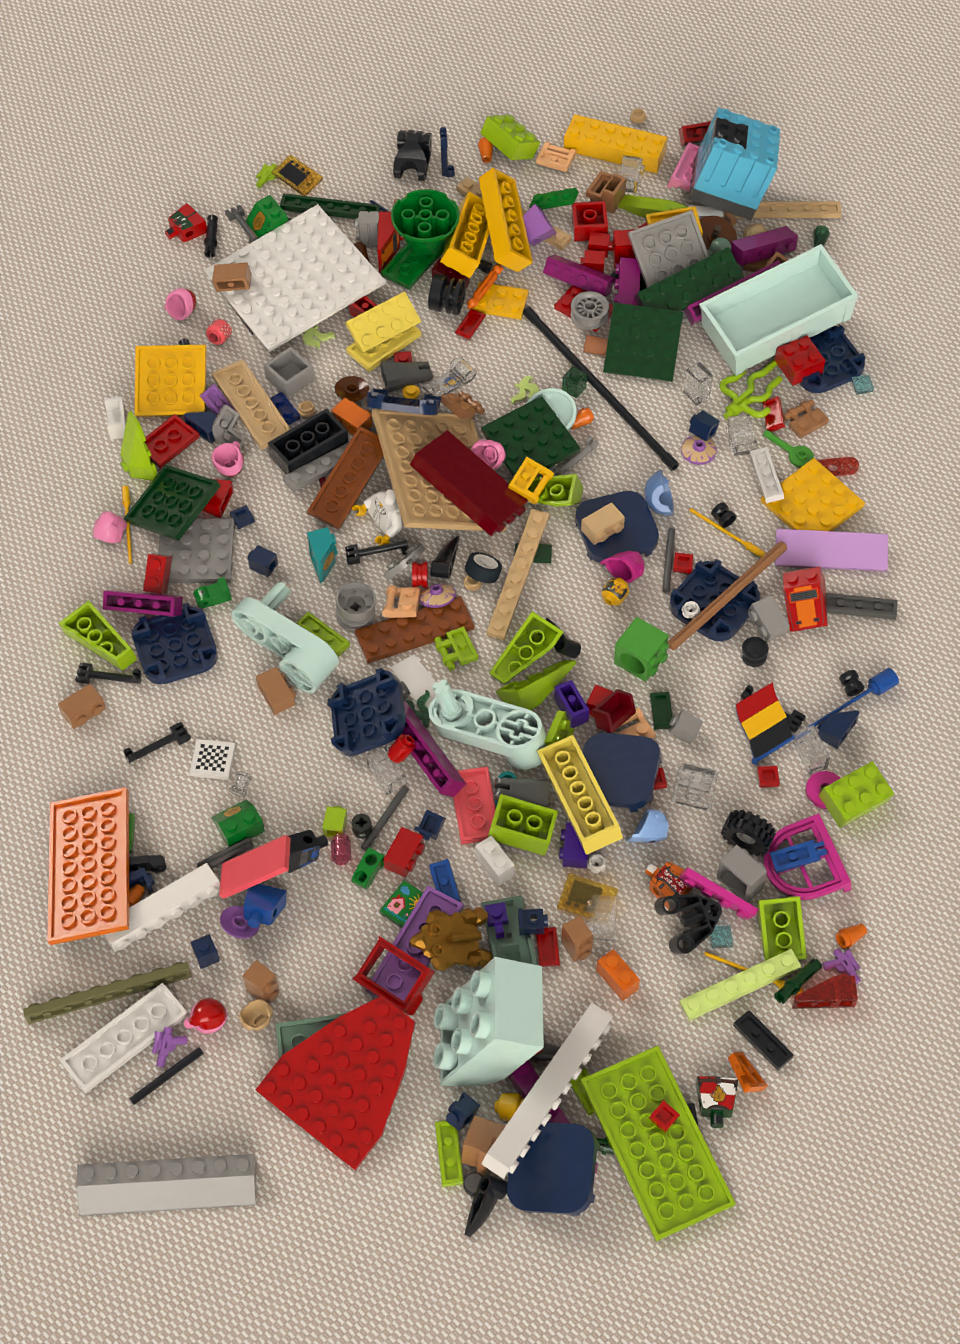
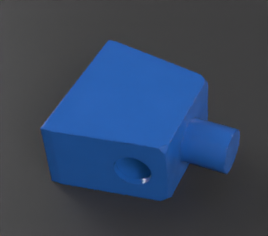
(263, 904)

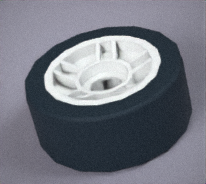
(483, 567)

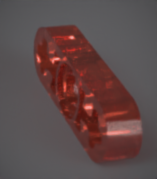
(844, 461)

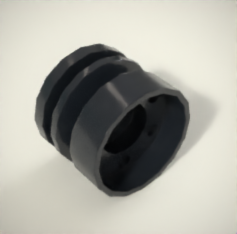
(446, 294)

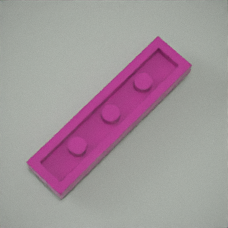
(712, 890)

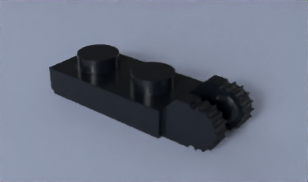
(152, 863)

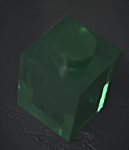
(574, 382)

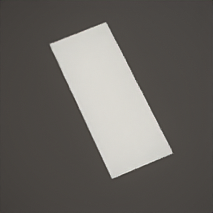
(415, 677)

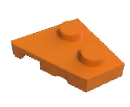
(746, 1073)

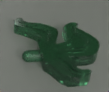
(424, 713)

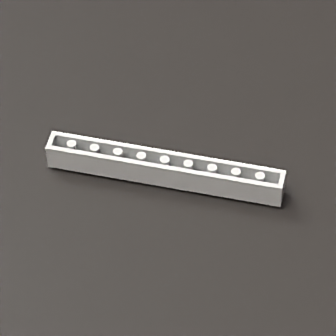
(546, 1092)

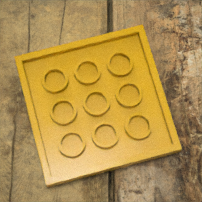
(169, 380)
(814, 500)

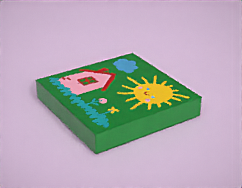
(401, 904)

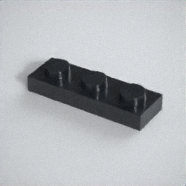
(763, 1040)

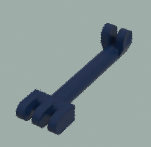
(447, 170)

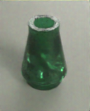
(820, 235)

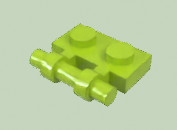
(461, 645)
(559, 729)

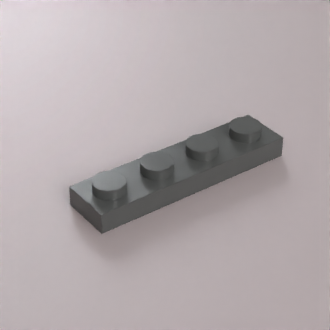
(861, 606)

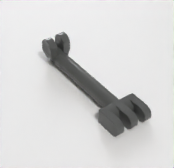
(237, 214)

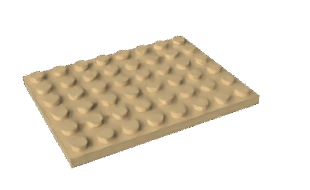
(418, 500)

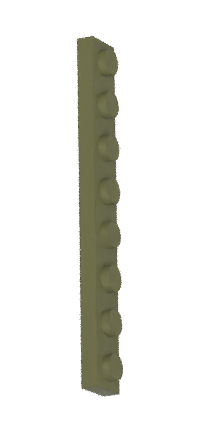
(101, 994)

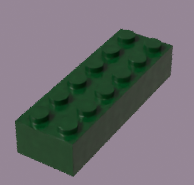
(692, 283)

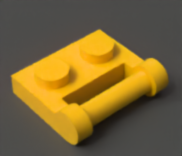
(526, 476)

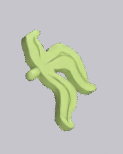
(309, 334)
(525, 385)

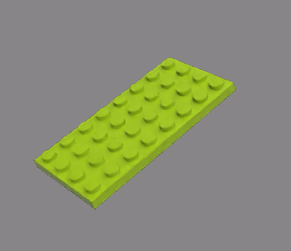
(667, 1171)

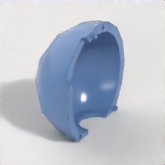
(659, 495)

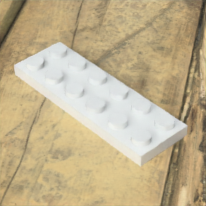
(123, 1038)

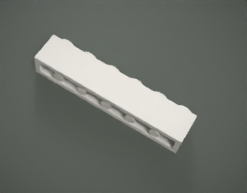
(166, 904)

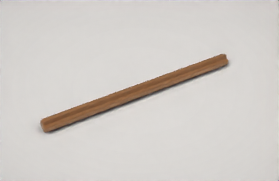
(727, 595)

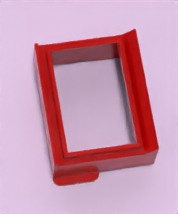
(414, 997)

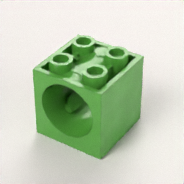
(641, 649)

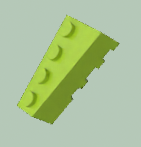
(96, 634)

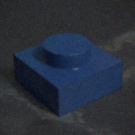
(242, 517)

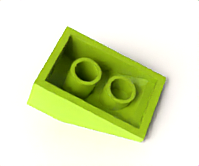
(781, 926)

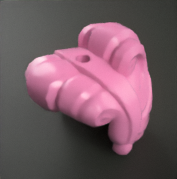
(490, 452)
(109, 527)

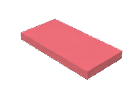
(474, 805)
(255, 866)

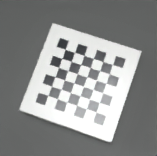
(212, 759)

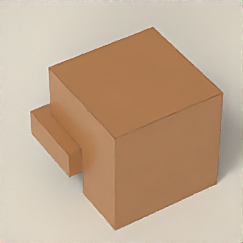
(608, 189)
(479, 1141)

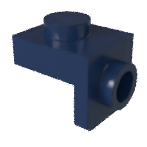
(430, 825)
(141, 878)

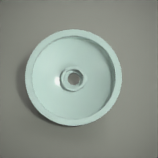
(560, 403)

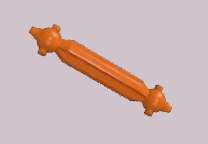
(484, 286)

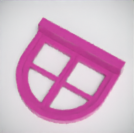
(841, 878)

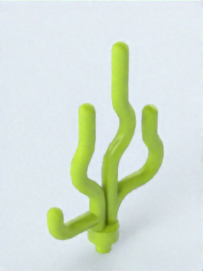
(741, 402)

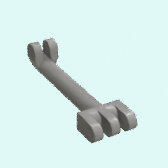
(590, 446)

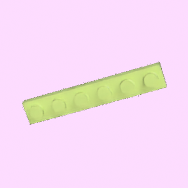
(740, 984)

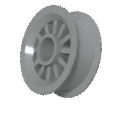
(589, 310)

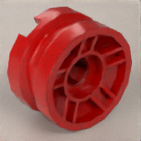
(420, 574)

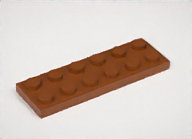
(347, 479)
(408, 633)

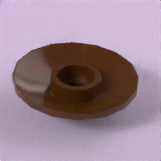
(352, 388)

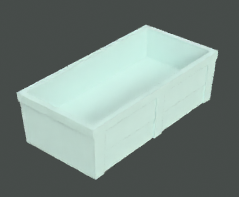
(777, 308)

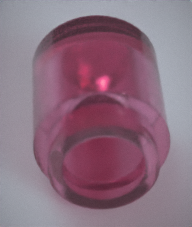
(340, 849)

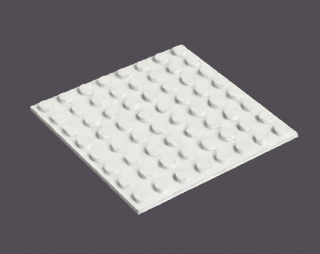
(299, 277)

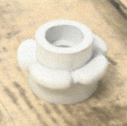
(690, 606)
(596, 858)

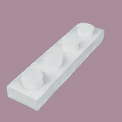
(766, 475)

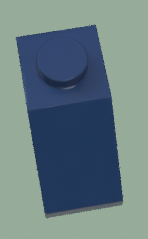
(202, 423)
(837, 727)

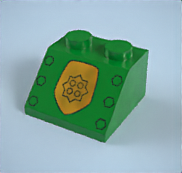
(266, 216)
(238, 822)

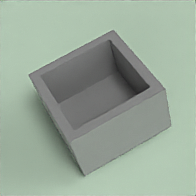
(289, 372)
(741, 873)

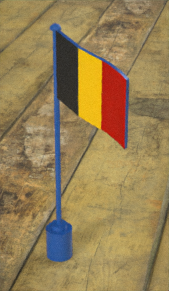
(768, 724)

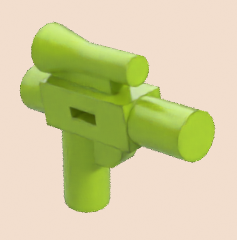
(265, 175)

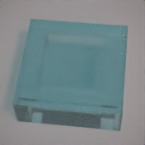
(862, 384)
(721, 937)

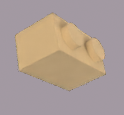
(603, 523)

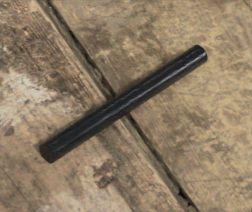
(166, 1076)

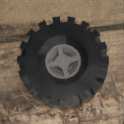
(748, 832)

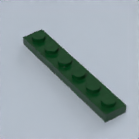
(331, 207)

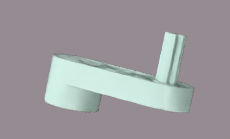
(305, 656)
(512, 729)

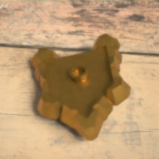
(453, 939)

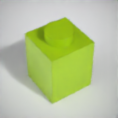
(334, 821)

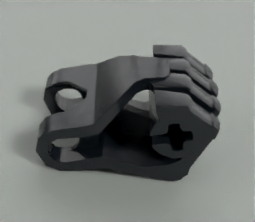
(413, 153)

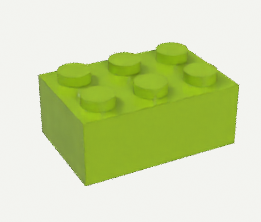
(510, 137)
(856, 794)
(523, 824)

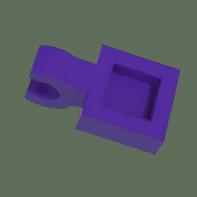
(497, 917)

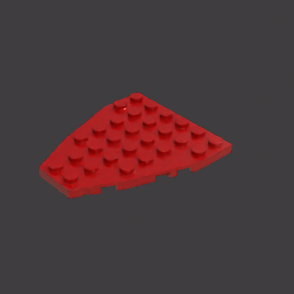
(345, 1078)

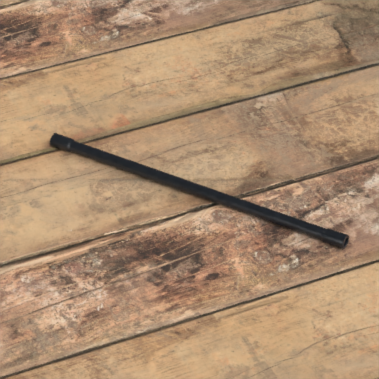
(665, 457)

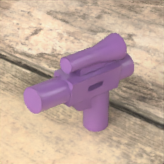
(843, 963)
(166, 1043)

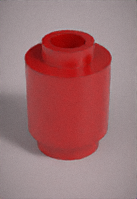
(401, 748)

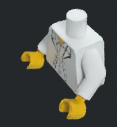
(385, 512)

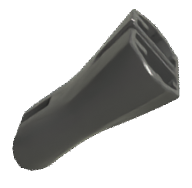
(401, 374)
(528, 790)

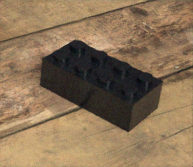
(307, 441)

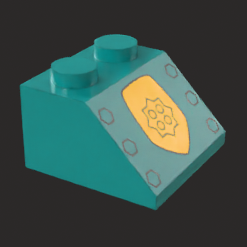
(322, 551)

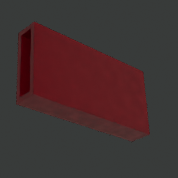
(469, 483)

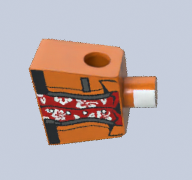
(666, 881)

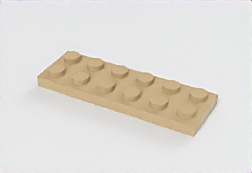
(251, 402)

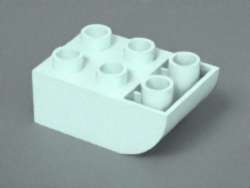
(490, 1024)

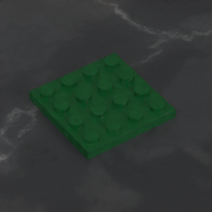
(643, 342)
(531, 433)
(172, 502)

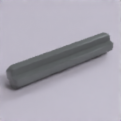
(227, 853)

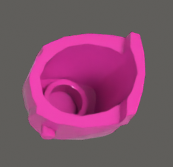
(625, 565)

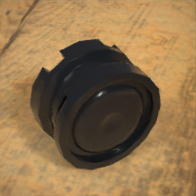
(754, 651)

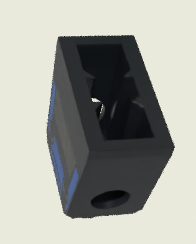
(305, 849)

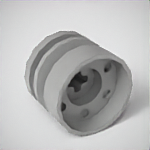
(355, 606)

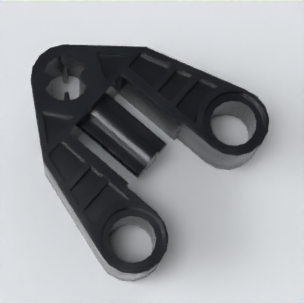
(696, 935)

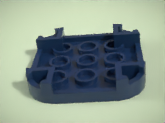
(841, 361)
(381, 400)
(639, 528)
(703, 587)
(174, 645)
(367, 713)
(624, 768)
(556, 1171)

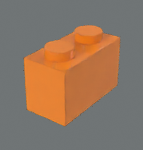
(352, 416)
(618, 975)

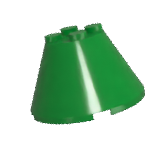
(425, 220)

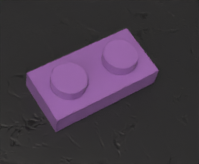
(214, 399)

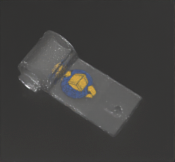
(459, 375)

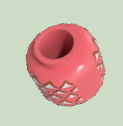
(218, 332)

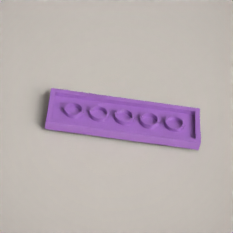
(397, 974)

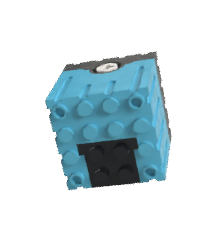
(735, 163)

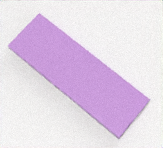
(833, 550)

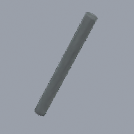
(668, 560)
(384, 818)

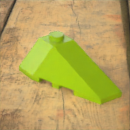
(646, 205)
(135, 453)
(560, 490)
(527, 646)
(537, 687)

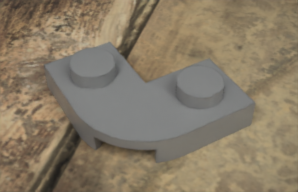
(223, 426)
(396, 567)

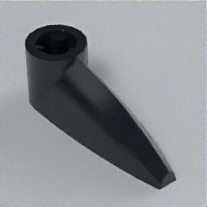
(444, 562)
(565, 645)
(485, 1199)

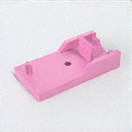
(683, 170)

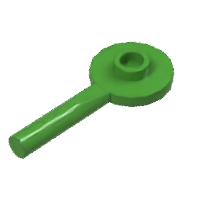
(798, 455)

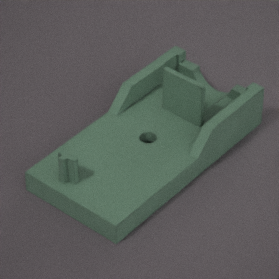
(518, 946)
(294, 1032)

